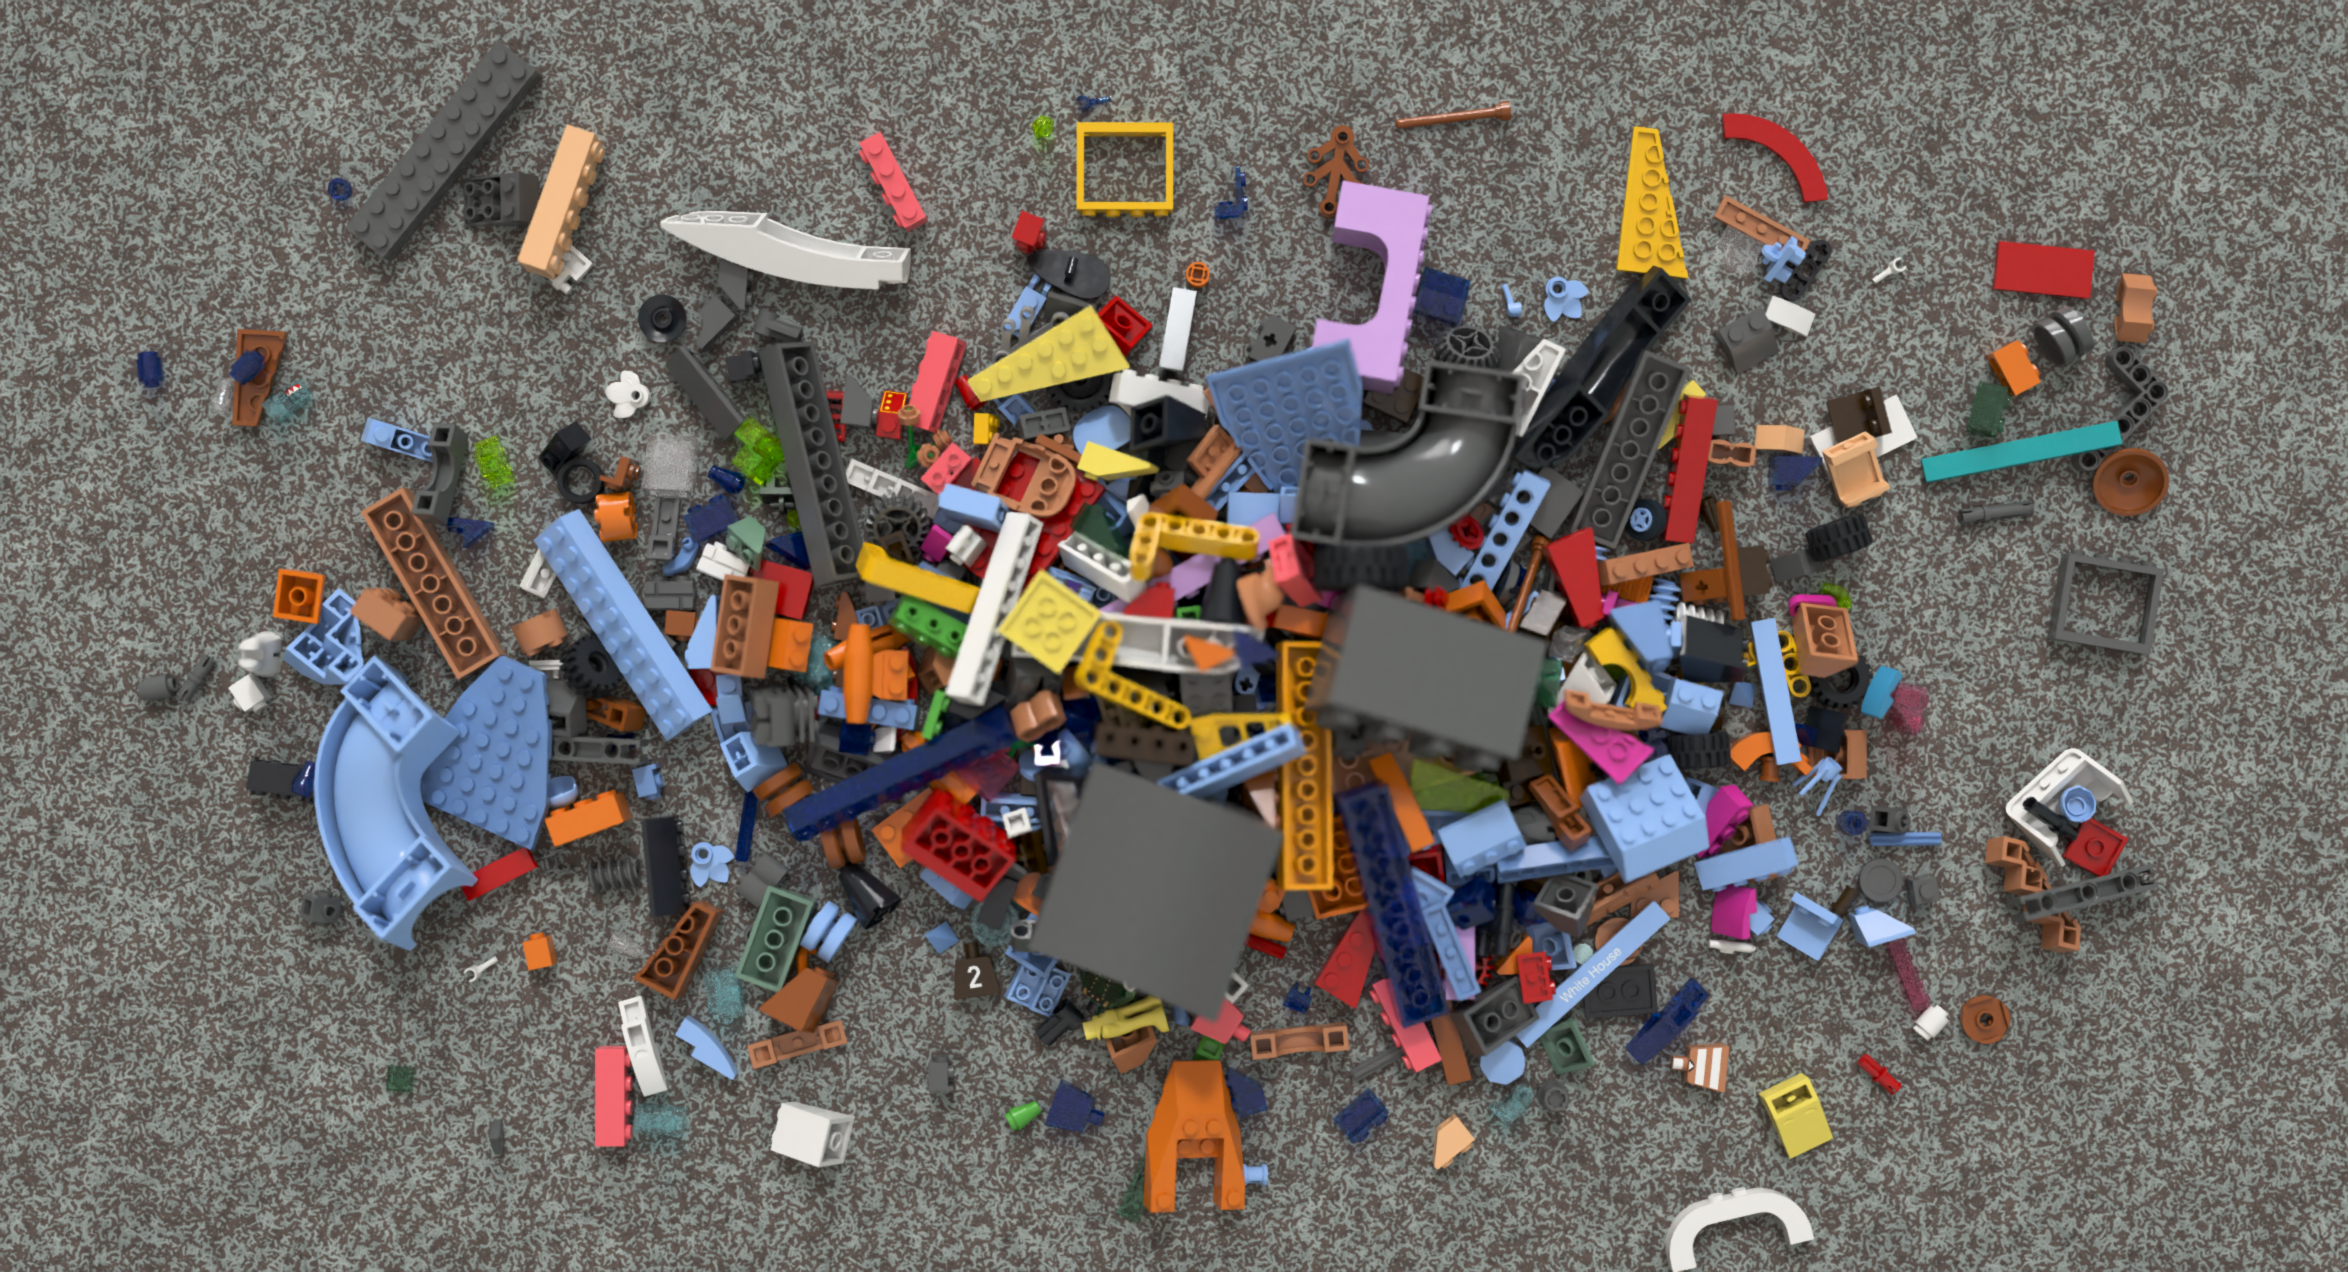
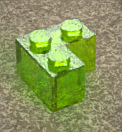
(761, 452)

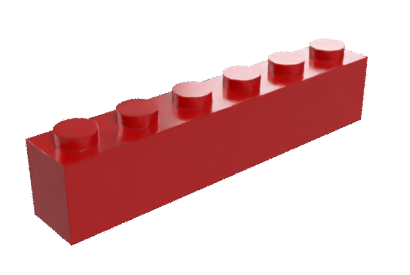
(1688, 467)

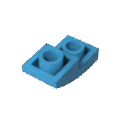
(1878, 698)

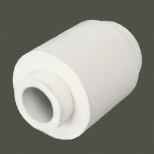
(1931, 1022)

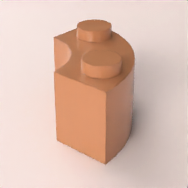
(2135, 313)

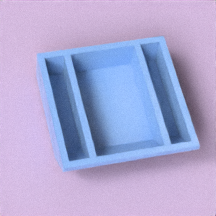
(1647, 818)

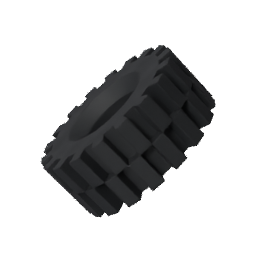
(582, 675)

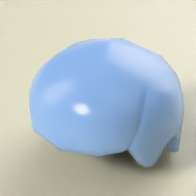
(562, 791)
(2077, 804)

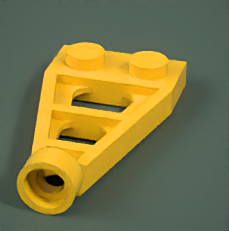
(1207, 729)

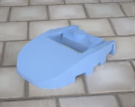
(1109, 428)

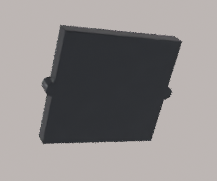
(1829, 727)

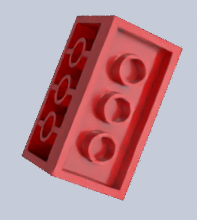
(958, 844)

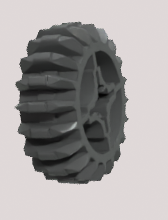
(1467, 347)
(908, 510)

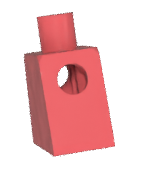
(1226, 1026)

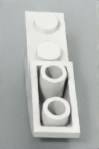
(641, 1046)

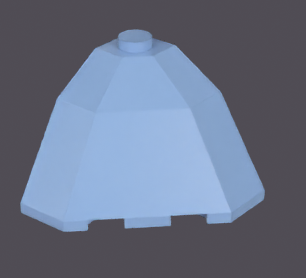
(332, 648)

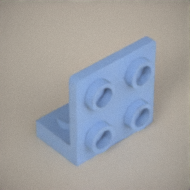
(1809, 927)

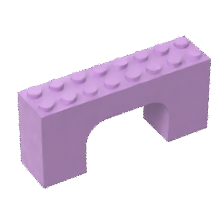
(1396, 230)

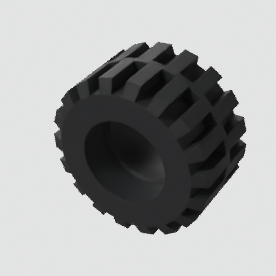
(1839, 537)
(1852, 695)
(1700, 750)

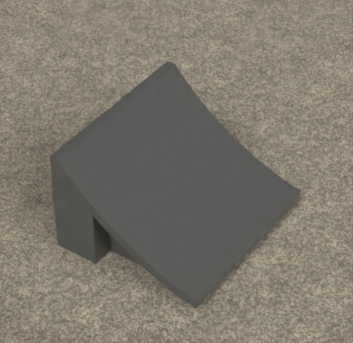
(1156, 888)

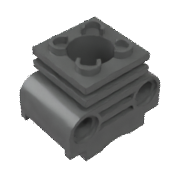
(782, 714)

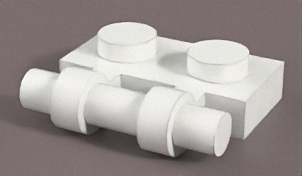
(575, 266)

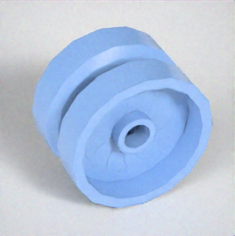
(826, 930)

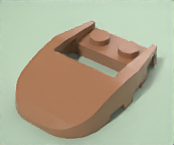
(1048, 488)

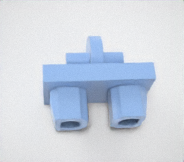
(1777, 268)

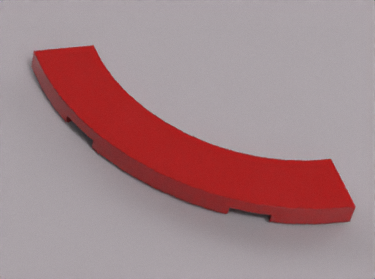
(1782, 144)

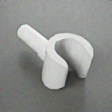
(1892, 269)
(479, 969)

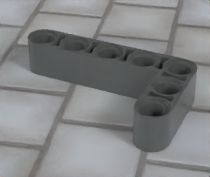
(2125, 414)

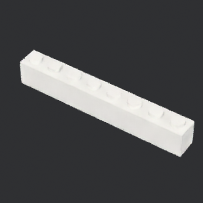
(995, 602)

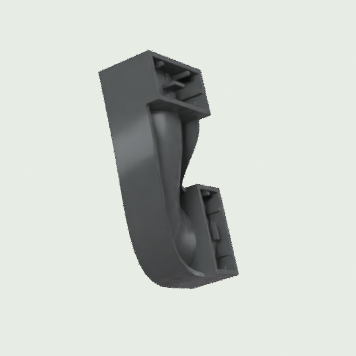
(1424, 478)

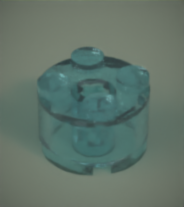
(989, 935)

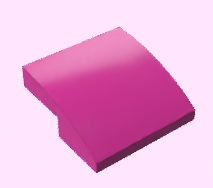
(1732, 911)

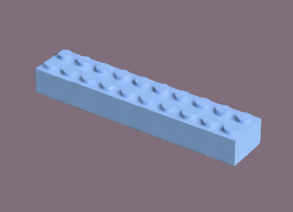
(622, 624)

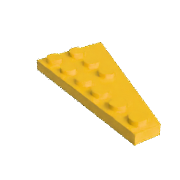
(1648, 215)

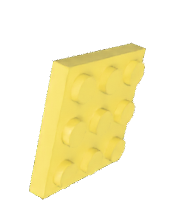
(1049, 621)

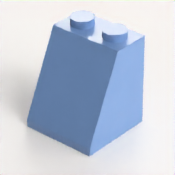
(1644, 634)

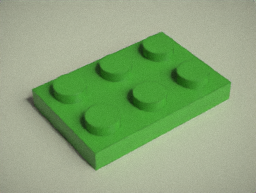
(935, 720)

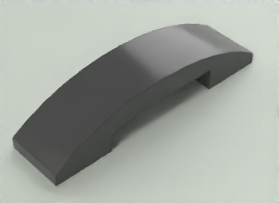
(664, 529)

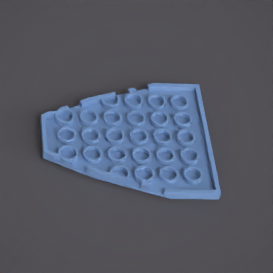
(1284, 401)
(501, 758)

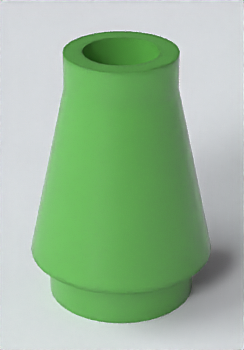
(1020, 1116)

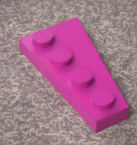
(1608, 747)

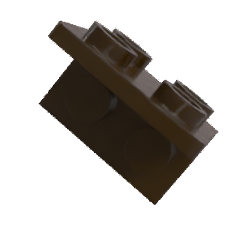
(1859, 413)

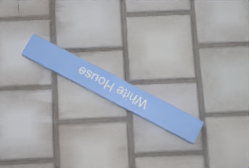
(1595, 970)

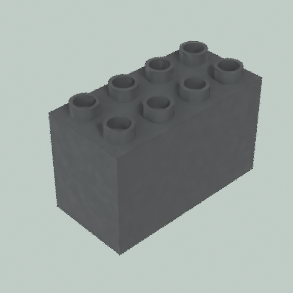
(1424, 679)

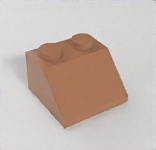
(1851, 755)

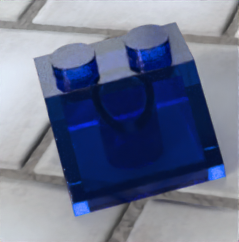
(1441, 296)

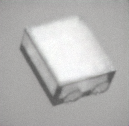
(671, 465)

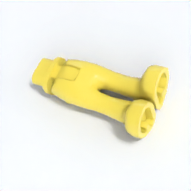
(1117, 1021)

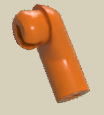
(802, 959)

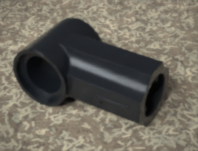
(1064, 1017)

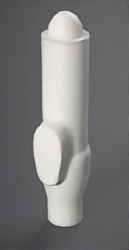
(1731, 946)

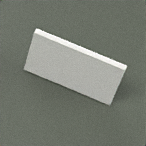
(1900, 425)

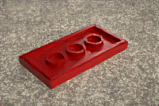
(2043, 270)

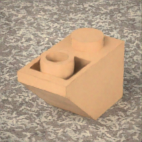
(1449, 1140)

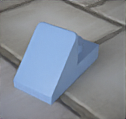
(730, 699)

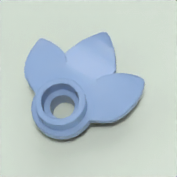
(1566, 301)
(712, 866)

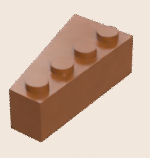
(681, 952)

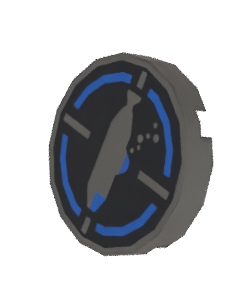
(1506, 581)

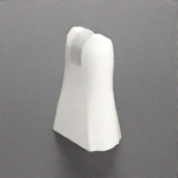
(258, 654)

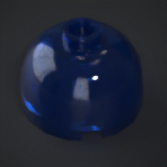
(1525, 912)

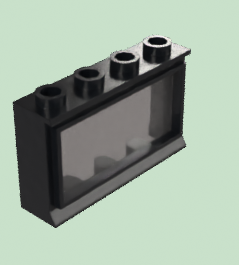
(1057, 799)

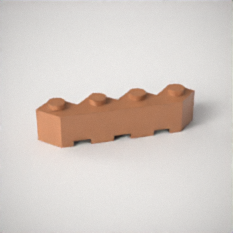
(2025, 877)

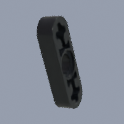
(1810, 252)

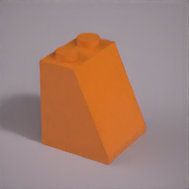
(789, 644)

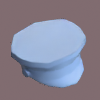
(1503, 1063)

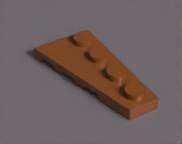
(248, 398)

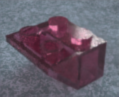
(1908, 708)

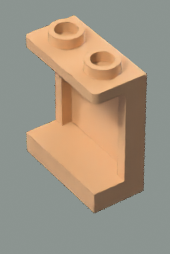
(1855, 470)

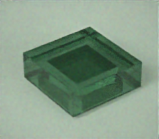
(400, 1078)

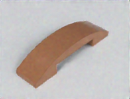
(1609, 716)
(796, 1043)

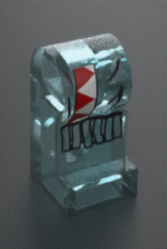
(287, 401)
(1514, 1104)

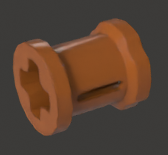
(1769, 769)

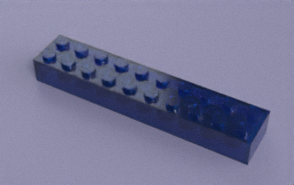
(1392, 903)

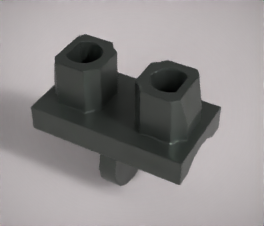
(778, 497)

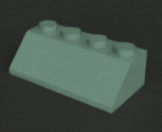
(776, 938)

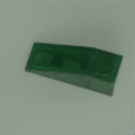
(1100, 528)

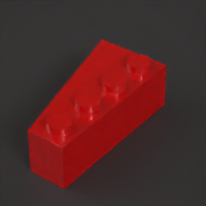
(1349, 961)

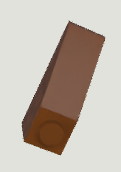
(616, 712)

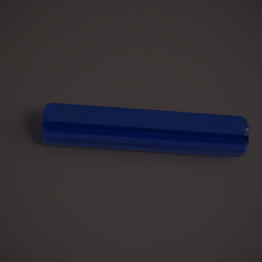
(746, 827)

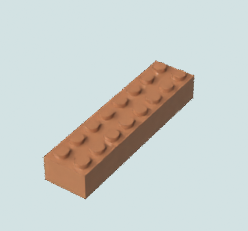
(433, 584)

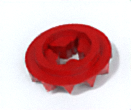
(1473, 531)

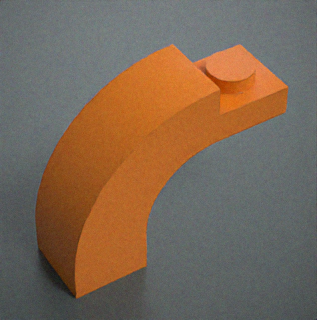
(1753, 745)

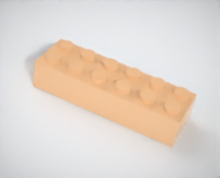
(561, 203)

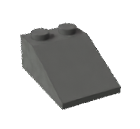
(1493, 1017)

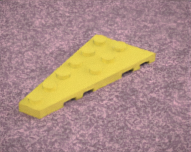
(1061, 355)

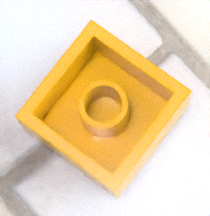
(984, 428)

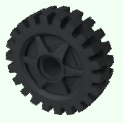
(1083, 394)

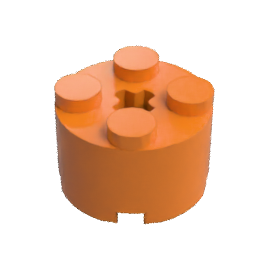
(616, 516)

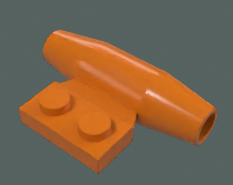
(882, 637)
(870, 674)
(1266, 922)

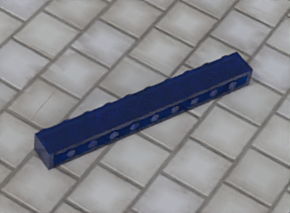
(900, 775)

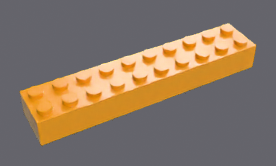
(1304, 782)

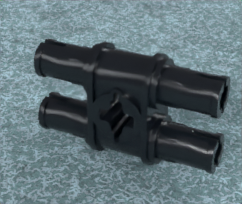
(1500, 926)

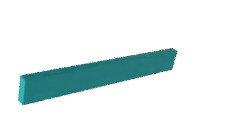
(2021, 452)

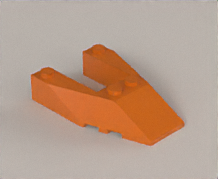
(1194, 1122)

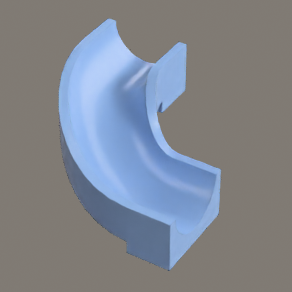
(374, 806)

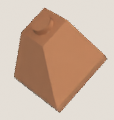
(1132, 1048)

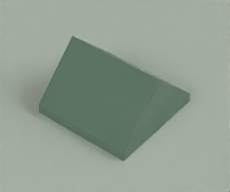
(1566, 1047)

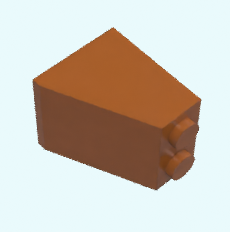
(803, 999)

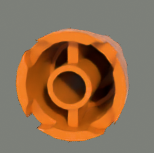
(951, 781)

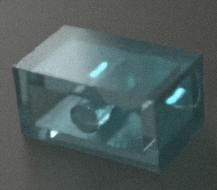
(725, 993)
(660, 1119)

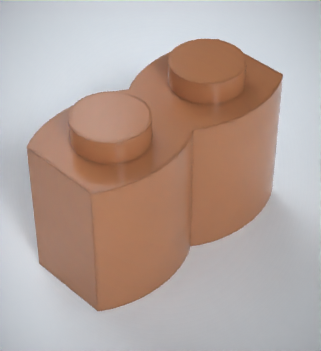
(1732, 455)
(1037, 716)

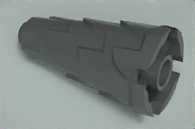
(1533, 824)

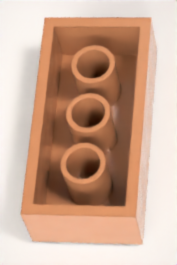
(744, 626)

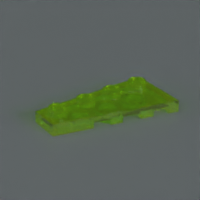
(1452, 791)

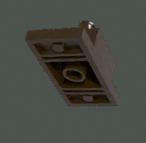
(1532, 763)

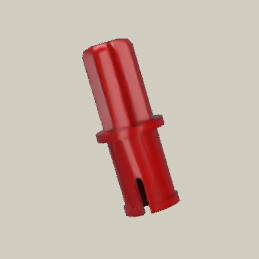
(1879, 1074)

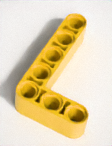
(1190, 536)
(879, 569)
(1788, 650)
(1123, 687)

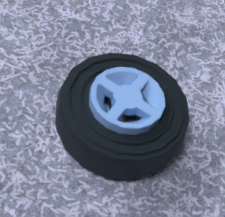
(1641, 511)

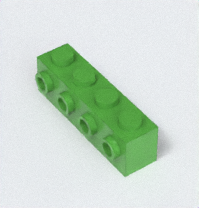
(928, 625)

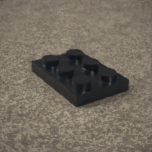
(1623, 992)

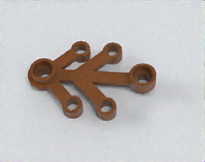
(1335, 166)

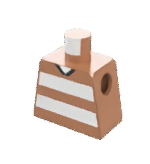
(1704, 1065)

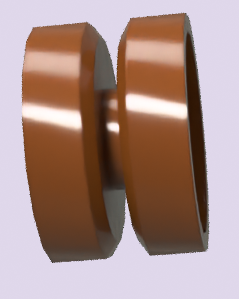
(783, 789)
(844, 840)

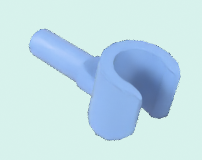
(1513, 309)

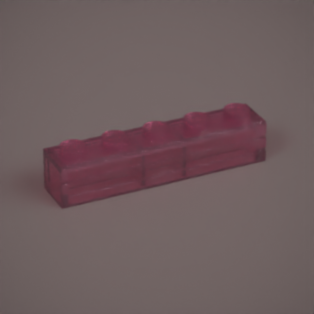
(1908, 974)

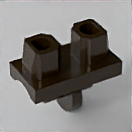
(1031, 852)

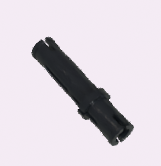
(2056, 823)

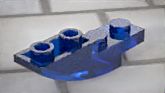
(1668, 1023)

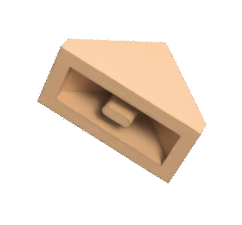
(1779, 438)

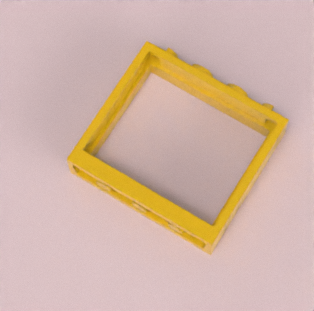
(1133, 129)

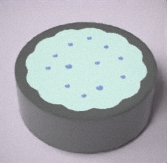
(1582, 951)

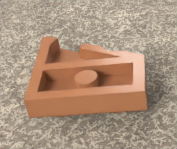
(1665, 896)

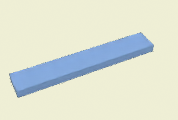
(1775, 691)

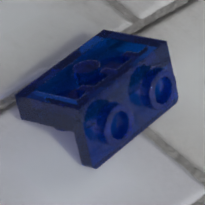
(1361, 1116)

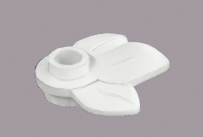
(624, 394)

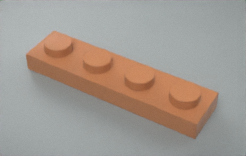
(1755, 224)

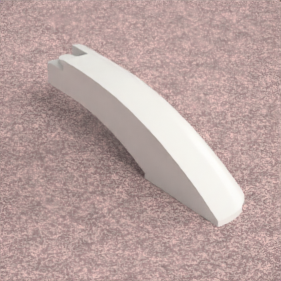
(788, 253)
(1161, 643)

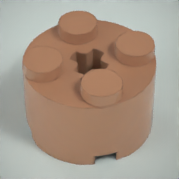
(539, 631)

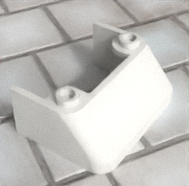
(2064, 772)

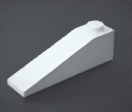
(1540, 370)

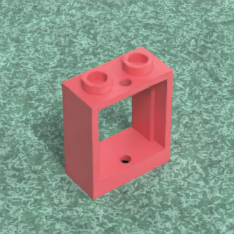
(940, 472)
(1294, 570)

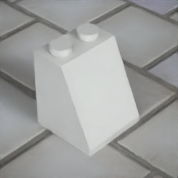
(1588, 678)
(812, 1134)

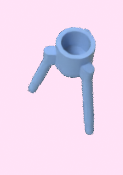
(1826, 770)

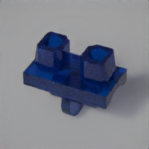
(1654, 739)

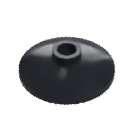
(650, 316)

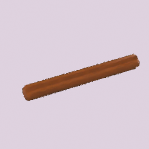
(1731, 560)

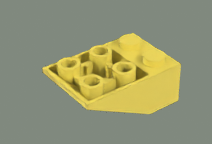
(1796, 1115)

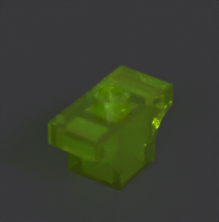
(493, 462)

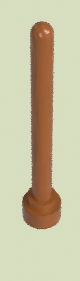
(1500, 111)
(1536, 546)

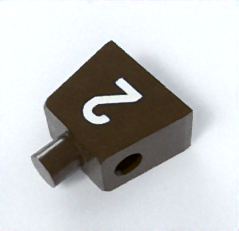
(975, 974)

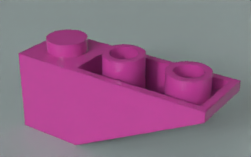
(1723, 815)

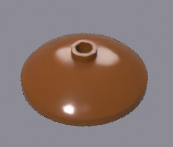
(2132, 494)

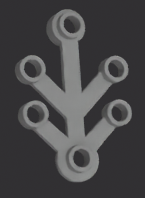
(1024, 336)

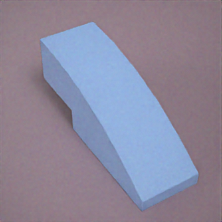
(708, 1047)

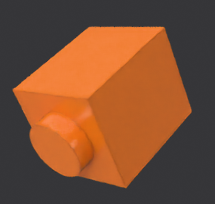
(539, 951)

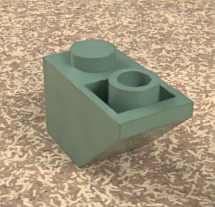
(747, 541)

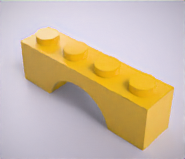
(1608, 648)

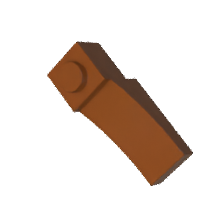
(1561, 811)

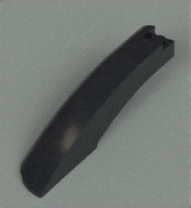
(1600, 370)

